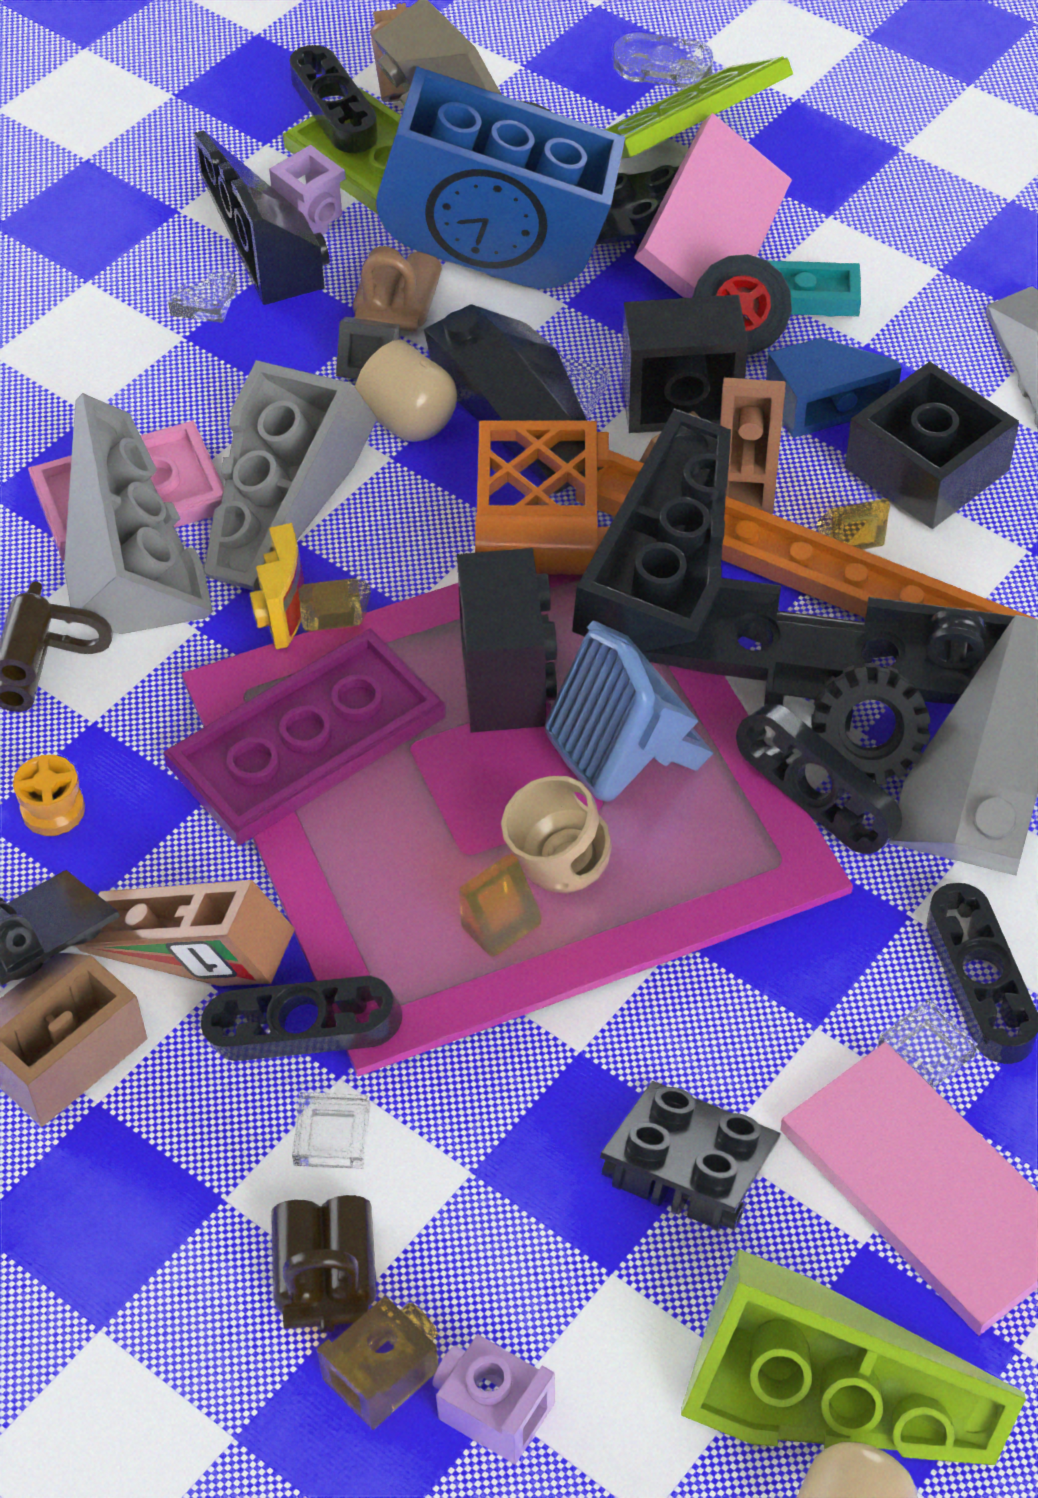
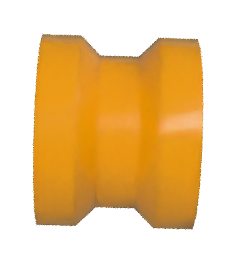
(34, 788)

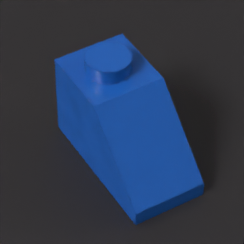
(828, 383)

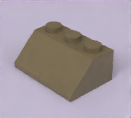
(430, 41)

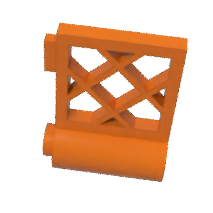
(560, 535)

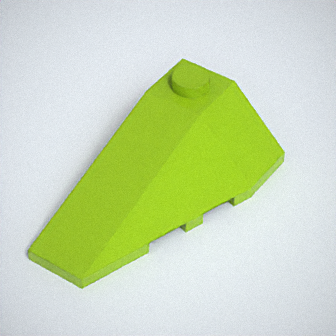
(821, 1369)

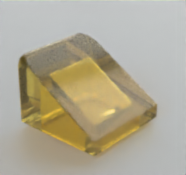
(857, 524)
(333, 604)
(498, 906)

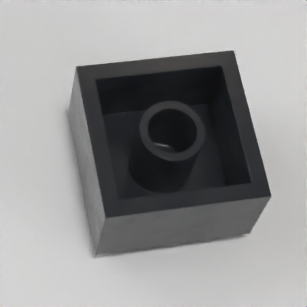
(679, 357)
(931, 444)
(506, 639)

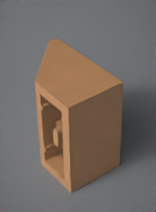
(64, 1033)

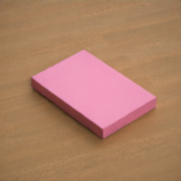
(182, 478)

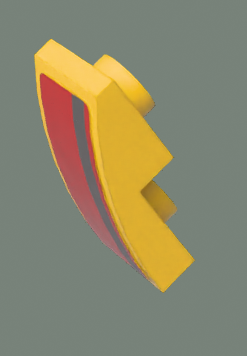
(279, 580)

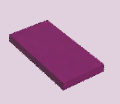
(304, 735)

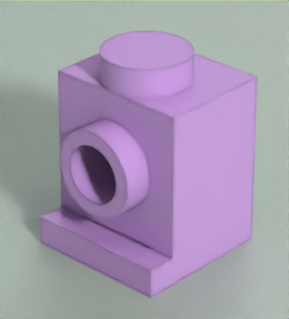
(320, 195)
(499, 1418)

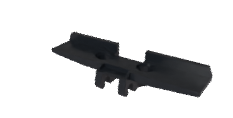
(807, 650)

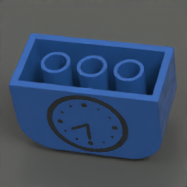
(497, 183)

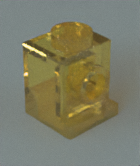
(374, 1381)

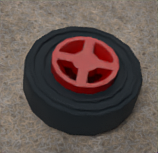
(762, 296)

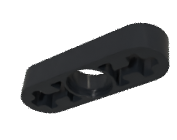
(331, 115)
(844, 775)
(979, 999)
(274, 1003)

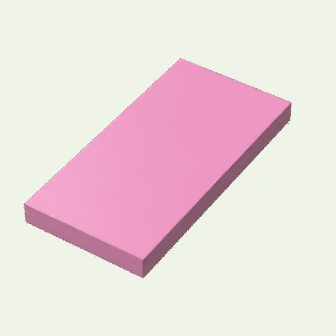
(713, 207)
(925, 1184)

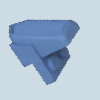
(619, 716)

